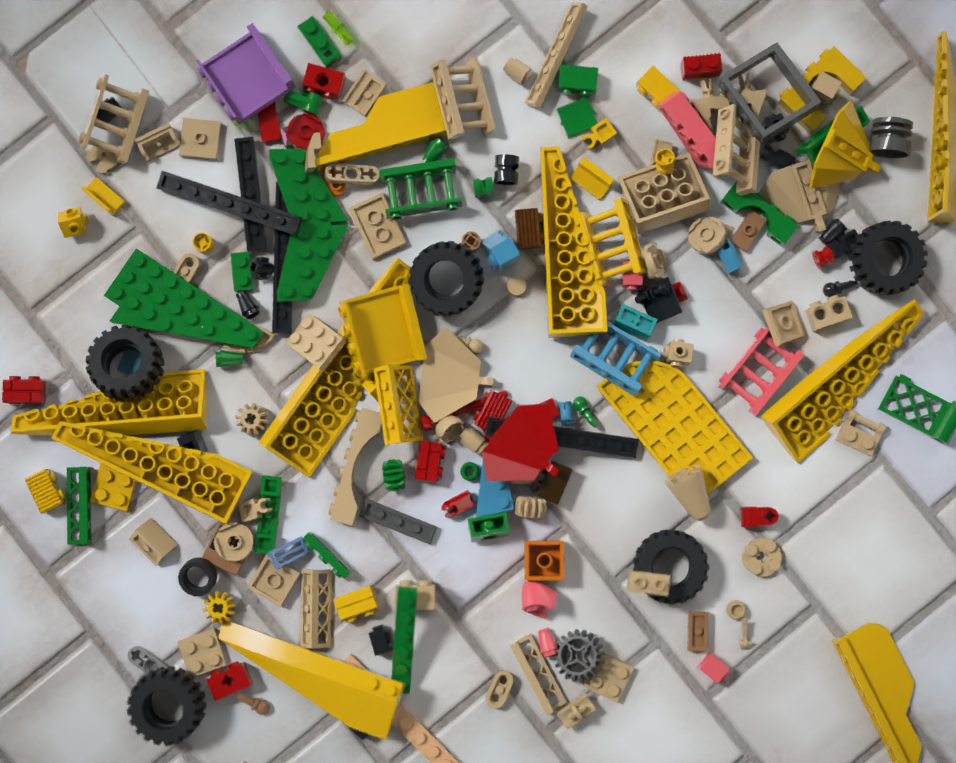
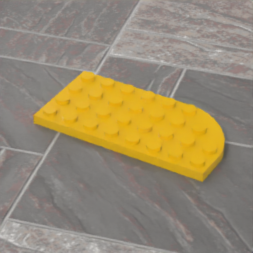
(677, 423)

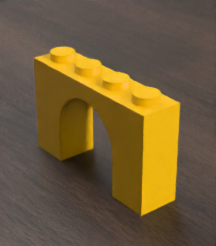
(836, 66)

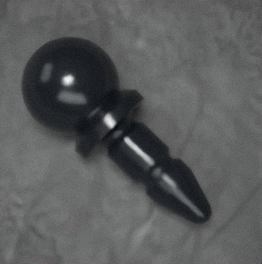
(831, 289)

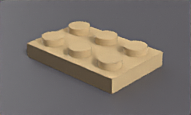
(316, 342)

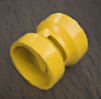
(665, 161)
(201, 240)

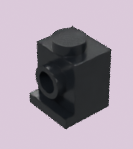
(193, 441)
(380, 640)

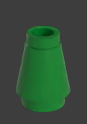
(435, 150)
(228, 358)

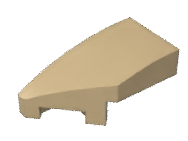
(314, 147)

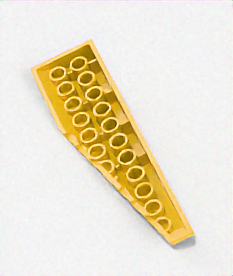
(323, 400)

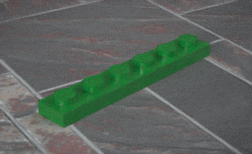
(404, 635)

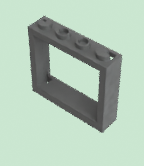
(793, 76)

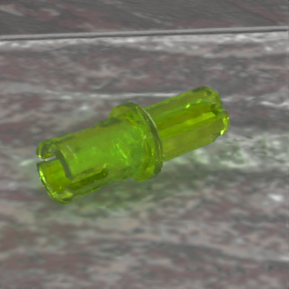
(338, 27)

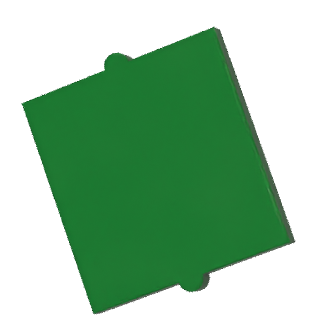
(577, 117)

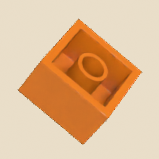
(543, 559)

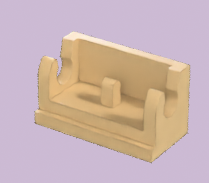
(157, 142)

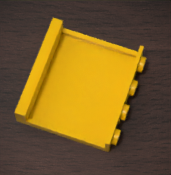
(382, 329)

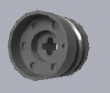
(891, 137)

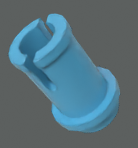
(566, 414)

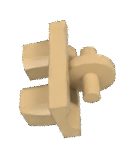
(576, 711)

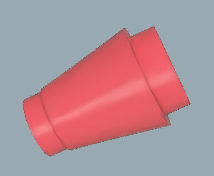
(547, 643)

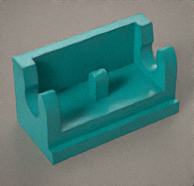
(635, 322)

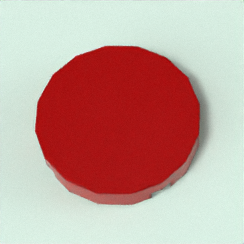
(302, 129)

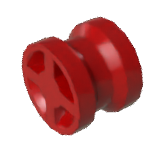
(823, 257)

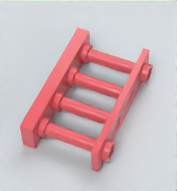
(767, 388)

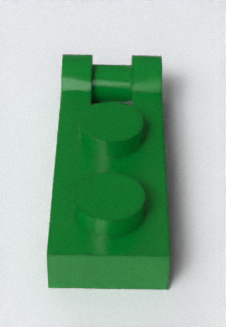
(319, 41)

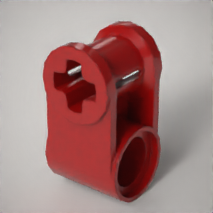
(755, 516)

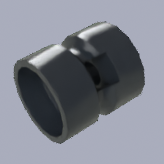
(506, 169)

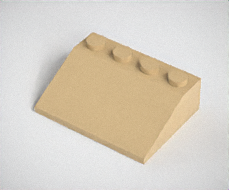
(664, 199)

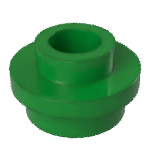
(465, 466)

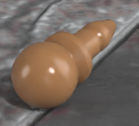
(260, 706)

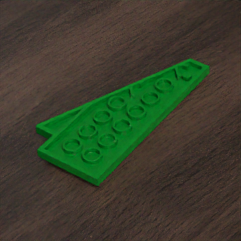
(166, 303)

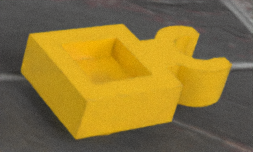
(601, 132)

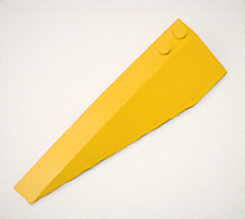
(943, 142)
(572, 288)
(820, 399)
(172, 406)
(184, 474)
(342, 689)

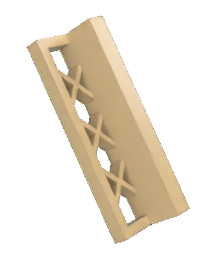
(310, 603)
(529, 672)

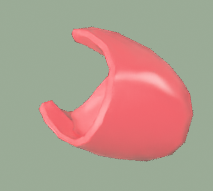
(537, 598)

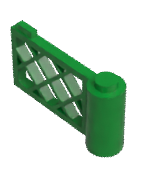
(942, 425)

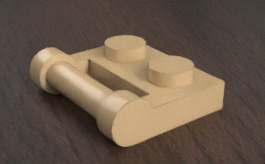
(857, 438)

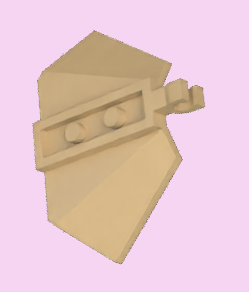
(791, 193)
(449, 376)

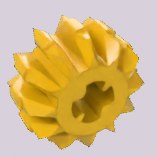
(218, 599)

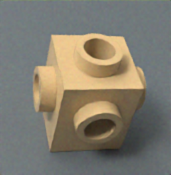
(684, 355)

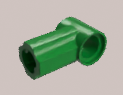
(308, 102)

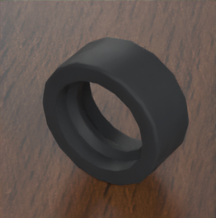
(204, 564)

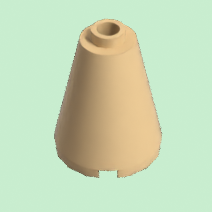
(690, 491)

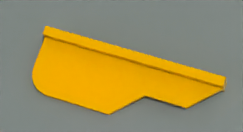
(392, 123)
(882, 686)

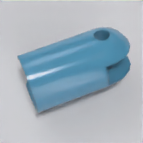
(730, 257)

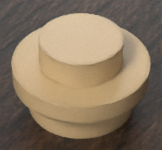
(736, 610)

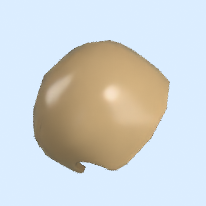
(449, 428)

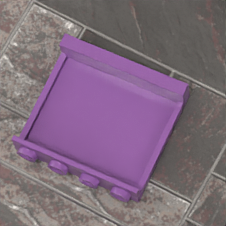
(246, 76)

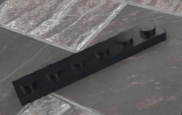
(250, 190)

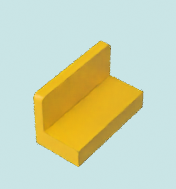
(591, 178)
(104, 196)

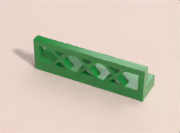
(814, 144)
(83, 505)

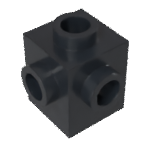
(771, 120)

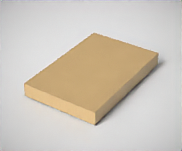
(377, 231)

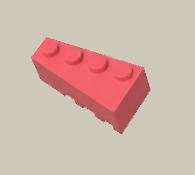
(689, 128)

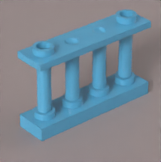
(615, 373)

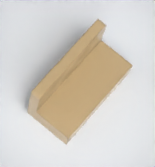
(152, 541)

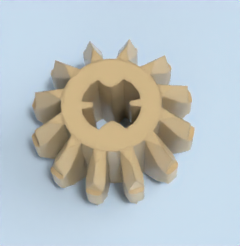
(257, 422)
(530, 507)

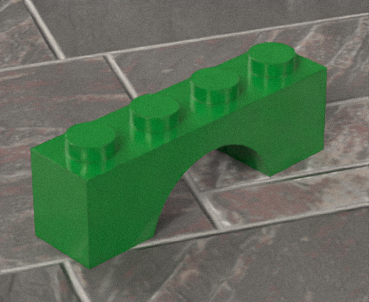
(778, 226)

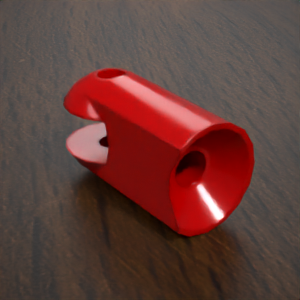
(460, 503)

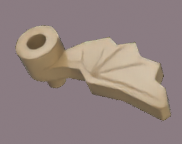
(743, 643)

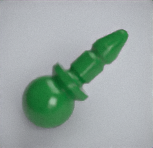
(581, 404)

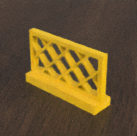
(391, 406)

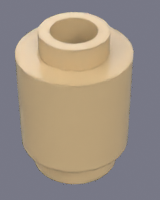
(517, 70)
(473, 440)

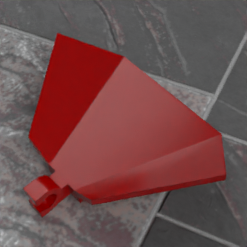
(521, 445)

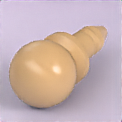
(474, 345)

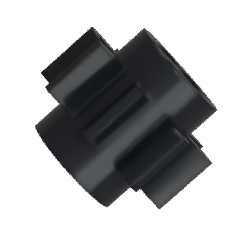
(261, 268)

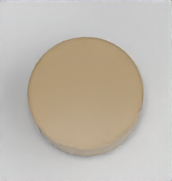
(516, 286)

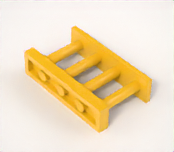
(630, 245)

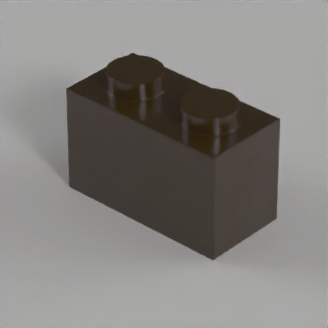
(552, 487)

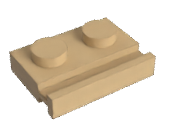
(364, 93)

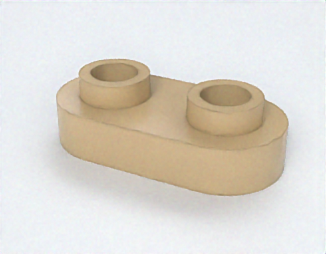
(183, 270)
(499, 688)

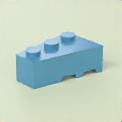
(501, 251)
(493, 496)

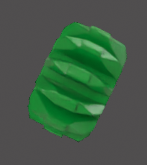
(393, 475)

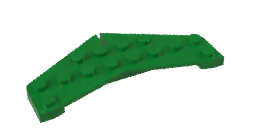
(317, 240)

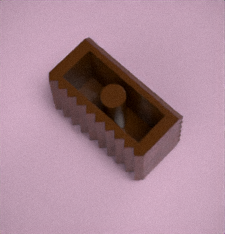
(528, 228)

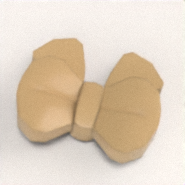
(107, 162)

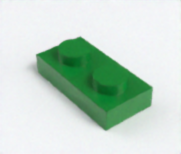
(241, 271)

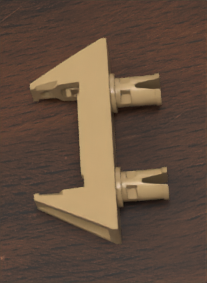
(709, 101)

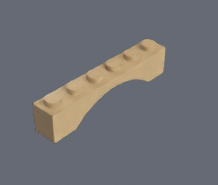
(345, 505)

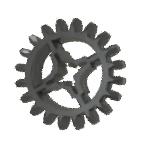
(572, 661)

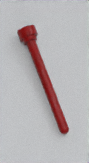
(428, 423)

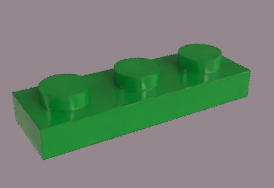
(326, 555)

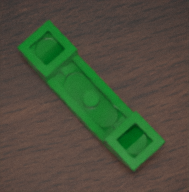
(268, 524)

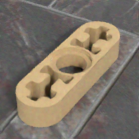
(365, 180)

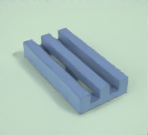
(274, 560)

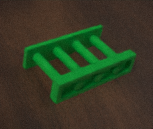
(409, 173)

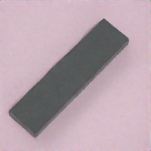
(398, 521)

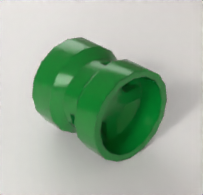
(483, 187)

